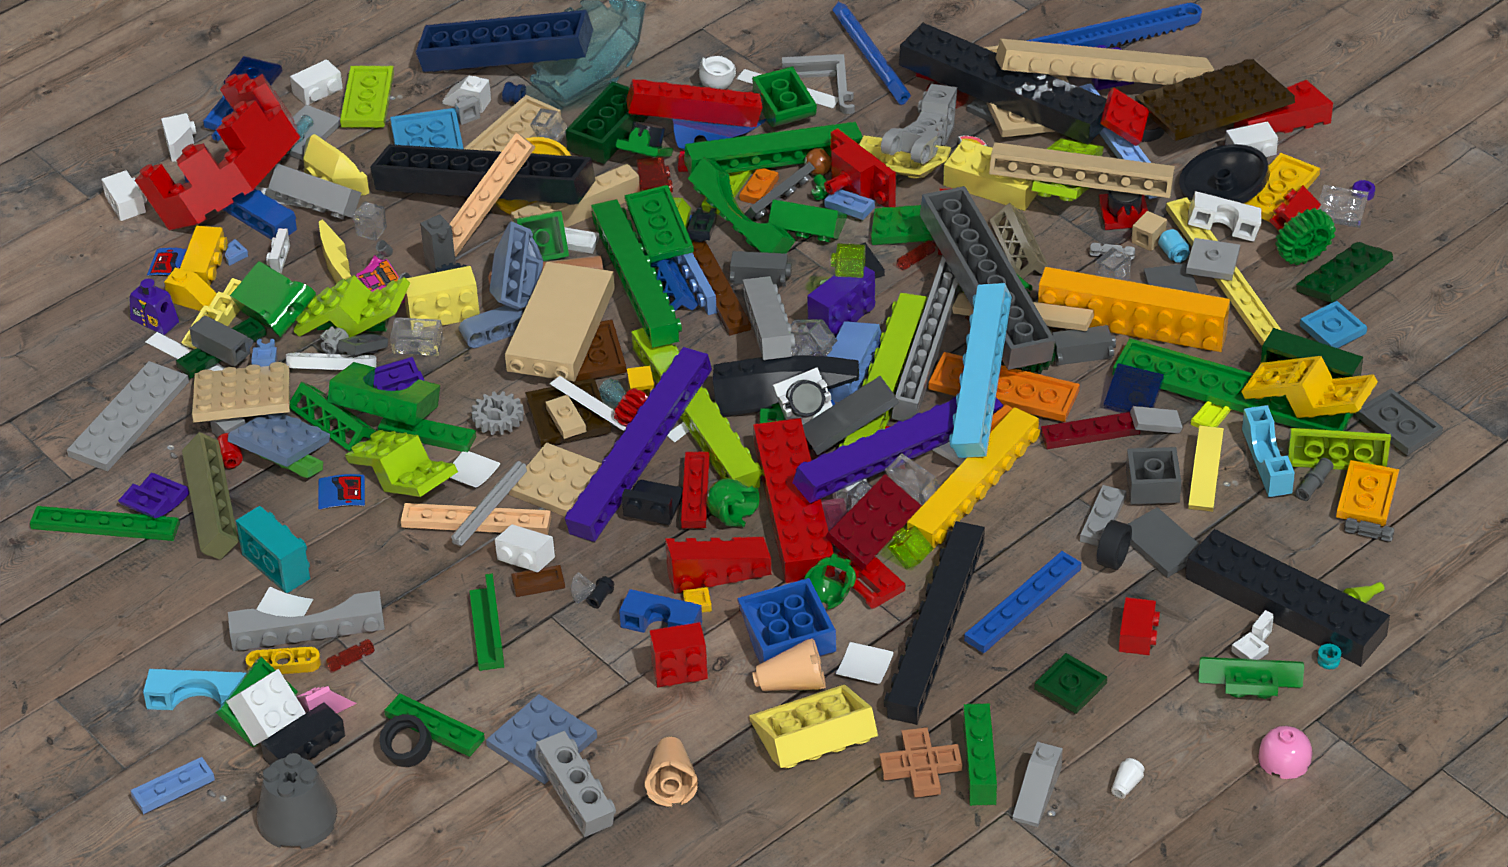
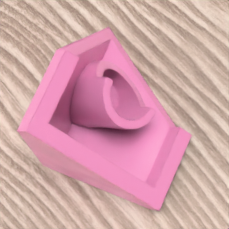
(316, 696)

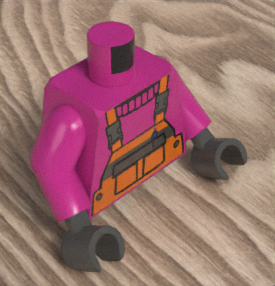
(379, 271)

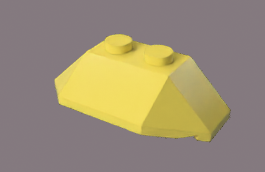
(902, 162)
(332, 165)

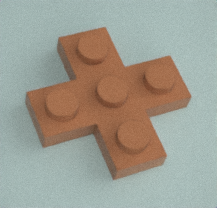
(920, 762)

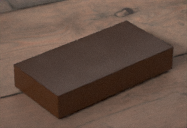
(534, 582)

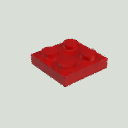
(1124, 116)

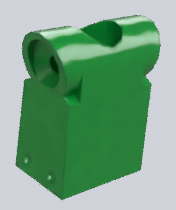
(272, 298)

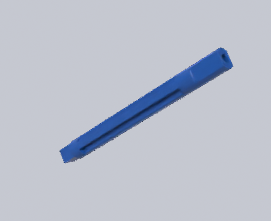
(872, 53)

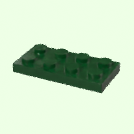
(1344, 272)

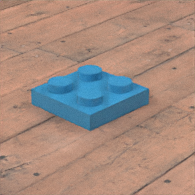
(1333, 325)

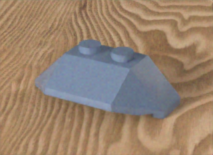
(515, 267)

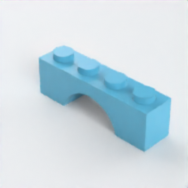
(1274, 470)
(169, 687)

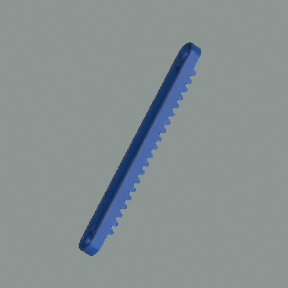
(1128, 27)

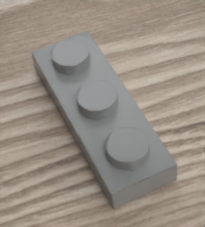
(1105, 509)

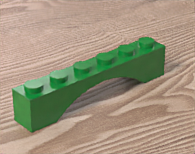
(714, 183)

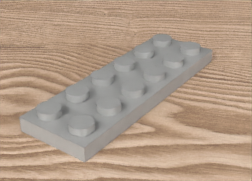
(127, 416)

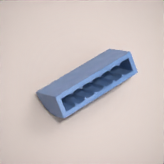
(858, 343)

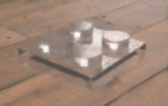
(1343, 205)

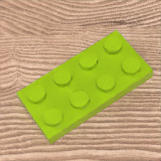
(367, 96)

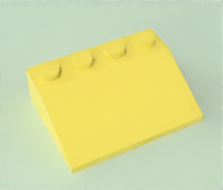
(814, 726)

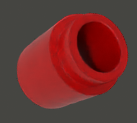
(230, 452)

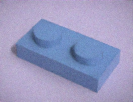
(850, 204)

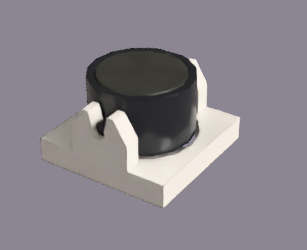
(804, 397)

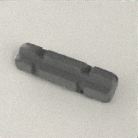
(1369, 529)

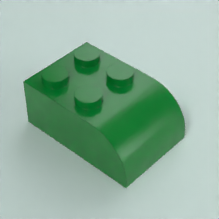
(784, 97)

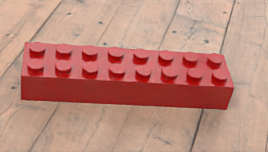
(796, 523)

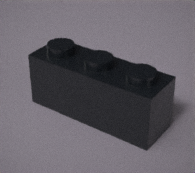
(305, 735)

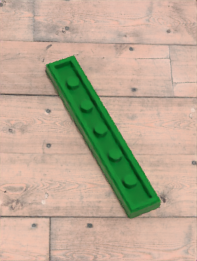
(104, 523)

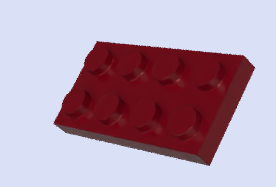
(873, 521)

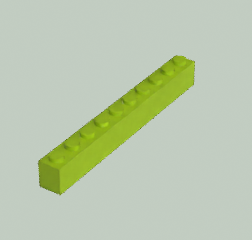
(892, 354)
(703, 419)

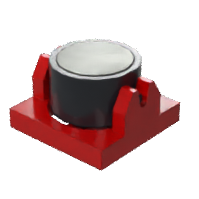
(1123, 205)

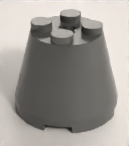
(295, 804)

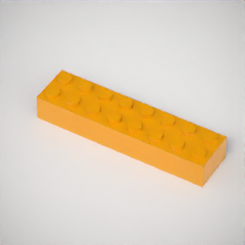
(1140, 308)

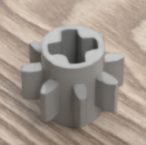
(331, 338)

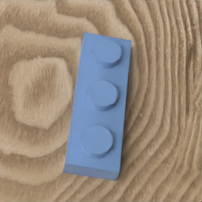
(172, 785)

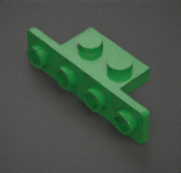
(1251, 675)

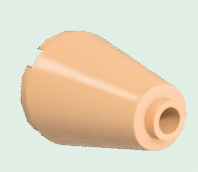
(792, 670)
(670, 774)

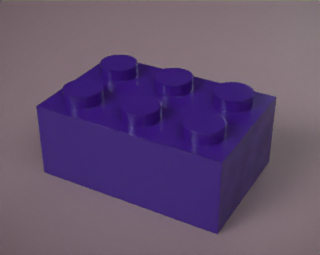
(842, 300)

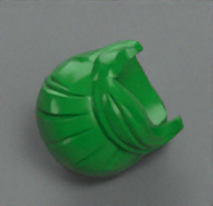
(732, 501)

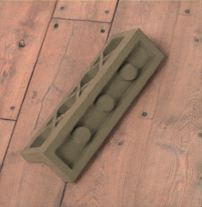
(1021, 237)

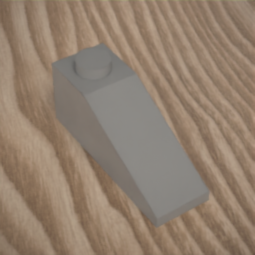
(1038, 784)

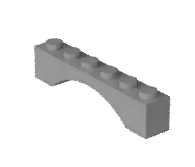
(258, 629)

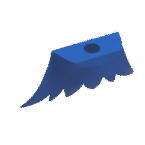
(687, 130)

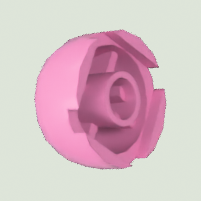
(1285, 752)

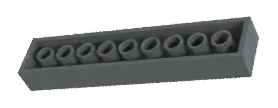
(979, 260)

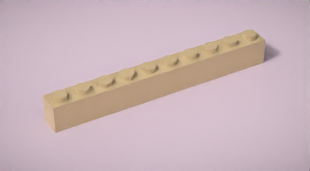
(1098, 62)

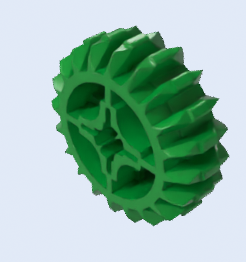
(1305, 236)

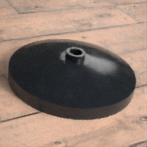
(1226, 172)

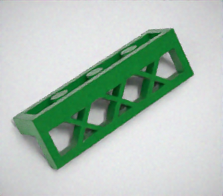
(342, 415)
(487, 626)

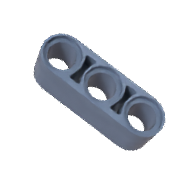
(490, 326)

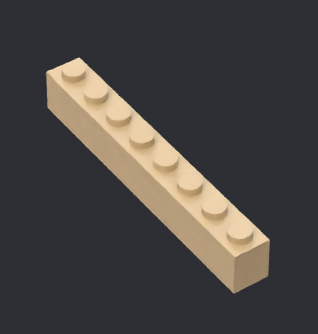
(1081, 170)

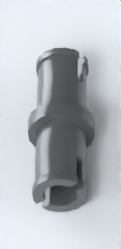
(1314, 479)

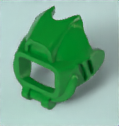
(829, 590)

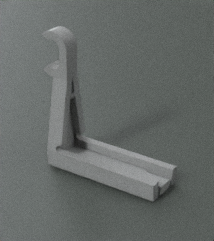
(823, 67)

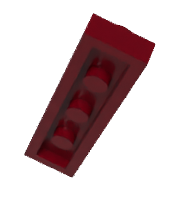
(1088, 430)

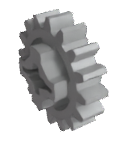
(497, 413)

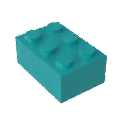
(273, 549)

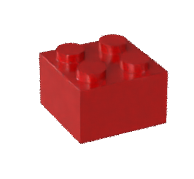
(678, 654)

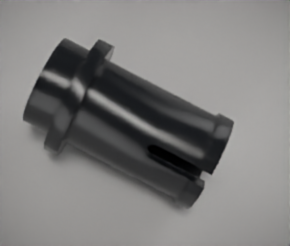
(603, 587)

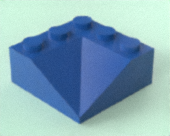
(786, 618)

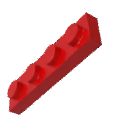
(695, 490)

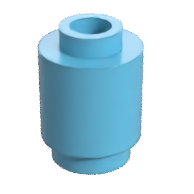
(1174, 245)

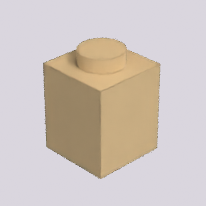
(1148, 230)

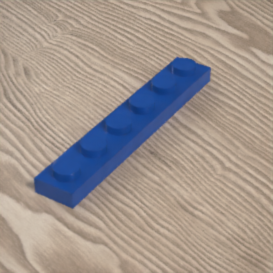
(1022, 602)

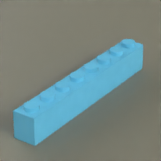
(981, 371)

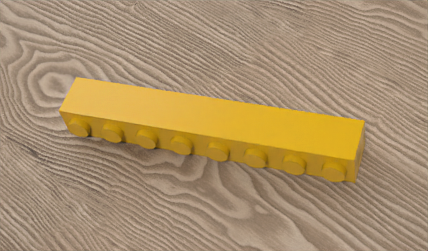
(975, 477)

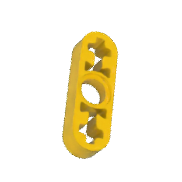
(298, 653)

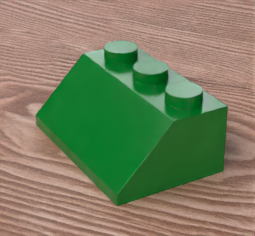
(807, 220)

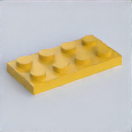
(1284, 174)

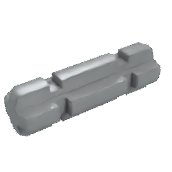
(1096, 249)

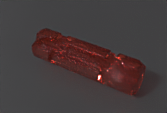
(916, 255)
(350, 655)

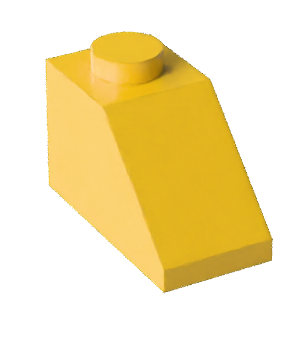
(189, 289)

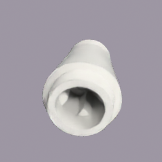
(1127, 777)

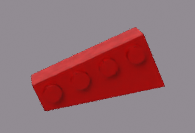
(1309, 108)
(715, 562)

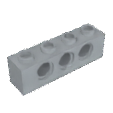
(588, 817)

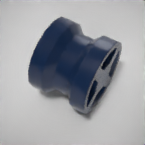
(513, 92)

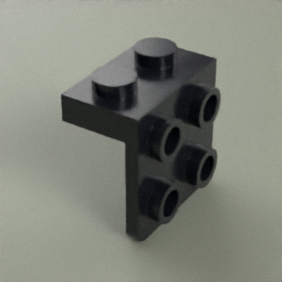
(652, 501)

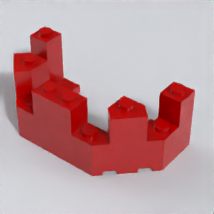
(257, 139)

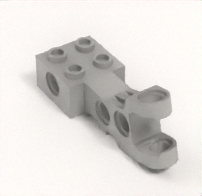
(929, 130)

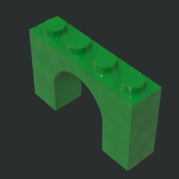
(355, 390)

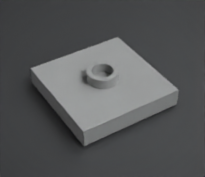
(1213, 259)

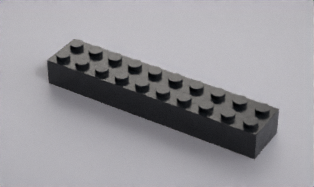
(1026, 94)
(460, 171)

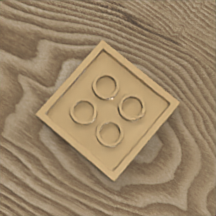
(555, 479)

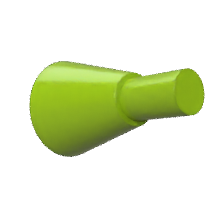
(1365, 593)

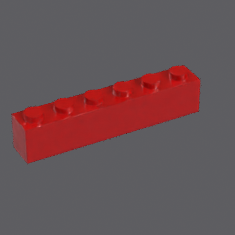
(694, 103)

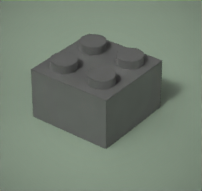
(1153, 475)

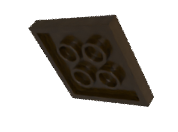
(544, 424)

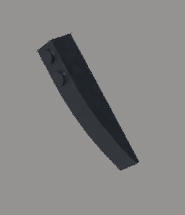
(748, 383)

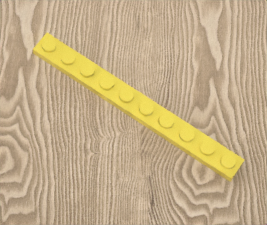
(1237, 290)

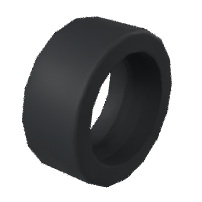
(1114, 544)
(393, 727)

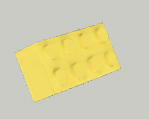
(970, 168)

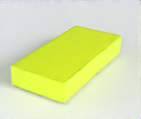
(1210, 415)

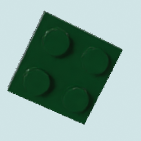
(1070, 683)

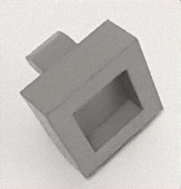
(467, 109)

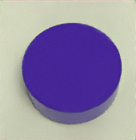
(1366, 186)

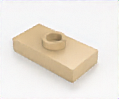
(565, 416)

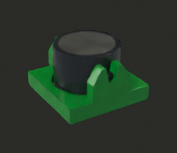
(646, 140)

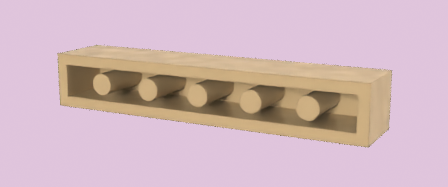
(607, 187)

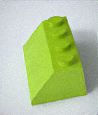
(1340, 447)

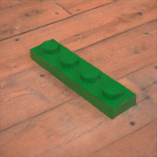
(434, 433)
(442, 727)

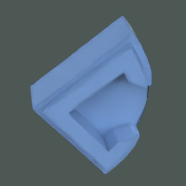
(235, 252)

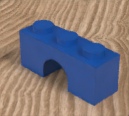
(644, 608)

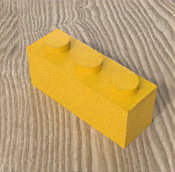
(205, 252)

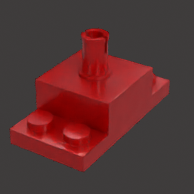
(859, 171)

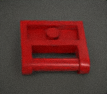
(880, 579)

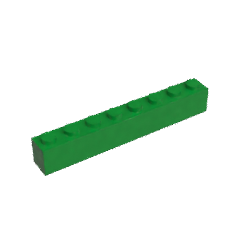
(766, 149)

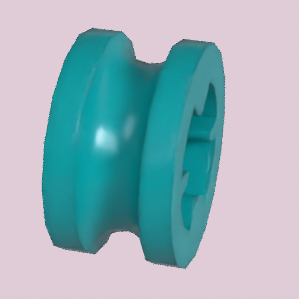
(1332, 650)

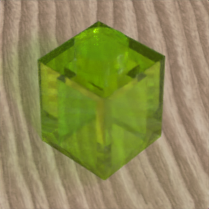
(849, 260)
(910, 547)

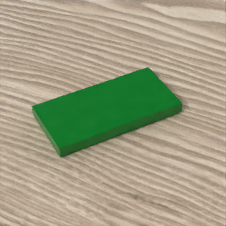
(659, 223)

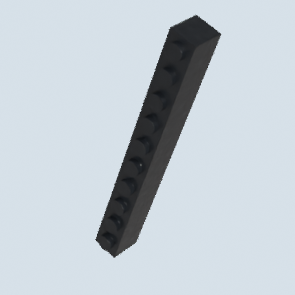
(935, 623)

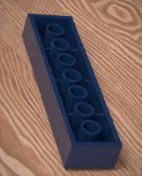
(505, 41)

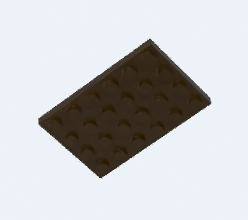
(1215, 99)

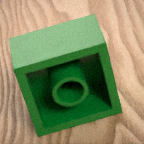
(547, 233)

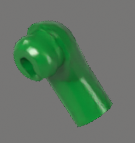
(820, 193)

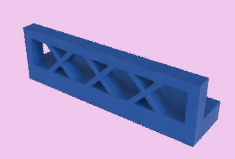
(675, 284)

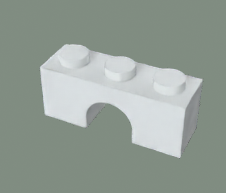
(1240, 217)

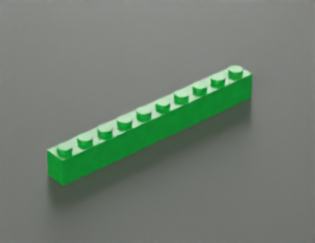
(636, 273)

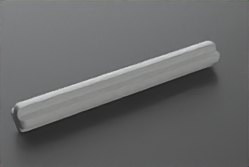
(489, 503)

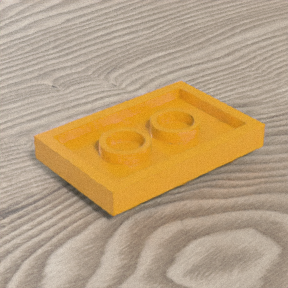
(1367, 492)

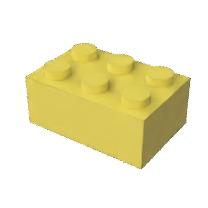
(443, 296)

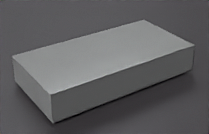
(1156, 419)

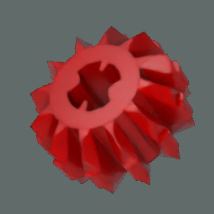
(629, 406)

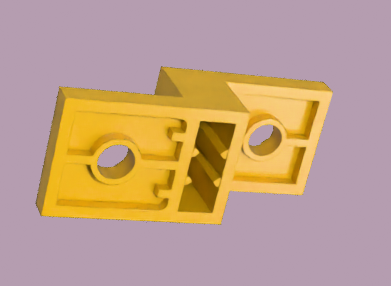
(1309, 387)

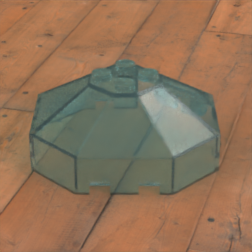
(609, 52)

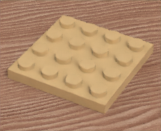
(241, 392)

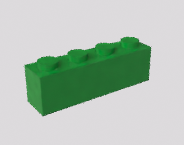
(979, 754)

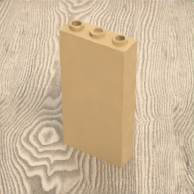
(560, 321)

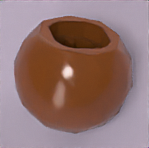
(819, 160)

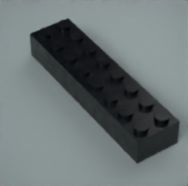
(1292, 596)

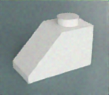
(470, 87)
(178, 134)

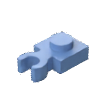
(264, 353)

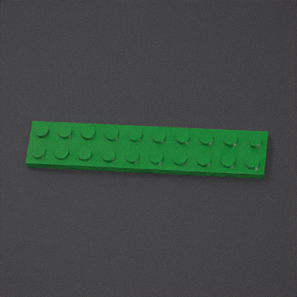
(1217, 384)

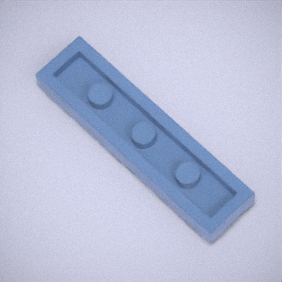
(697, 282)

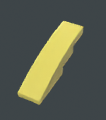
(334, 253)
(221, 309)
(1206, 468)

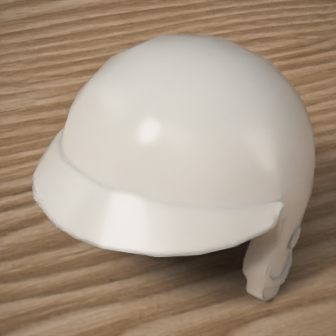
(717, 72)

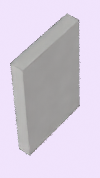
(323, 127)

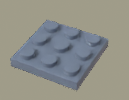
(279, 438)
(533, 723)

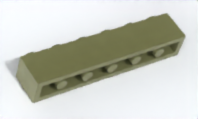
(210, 496)

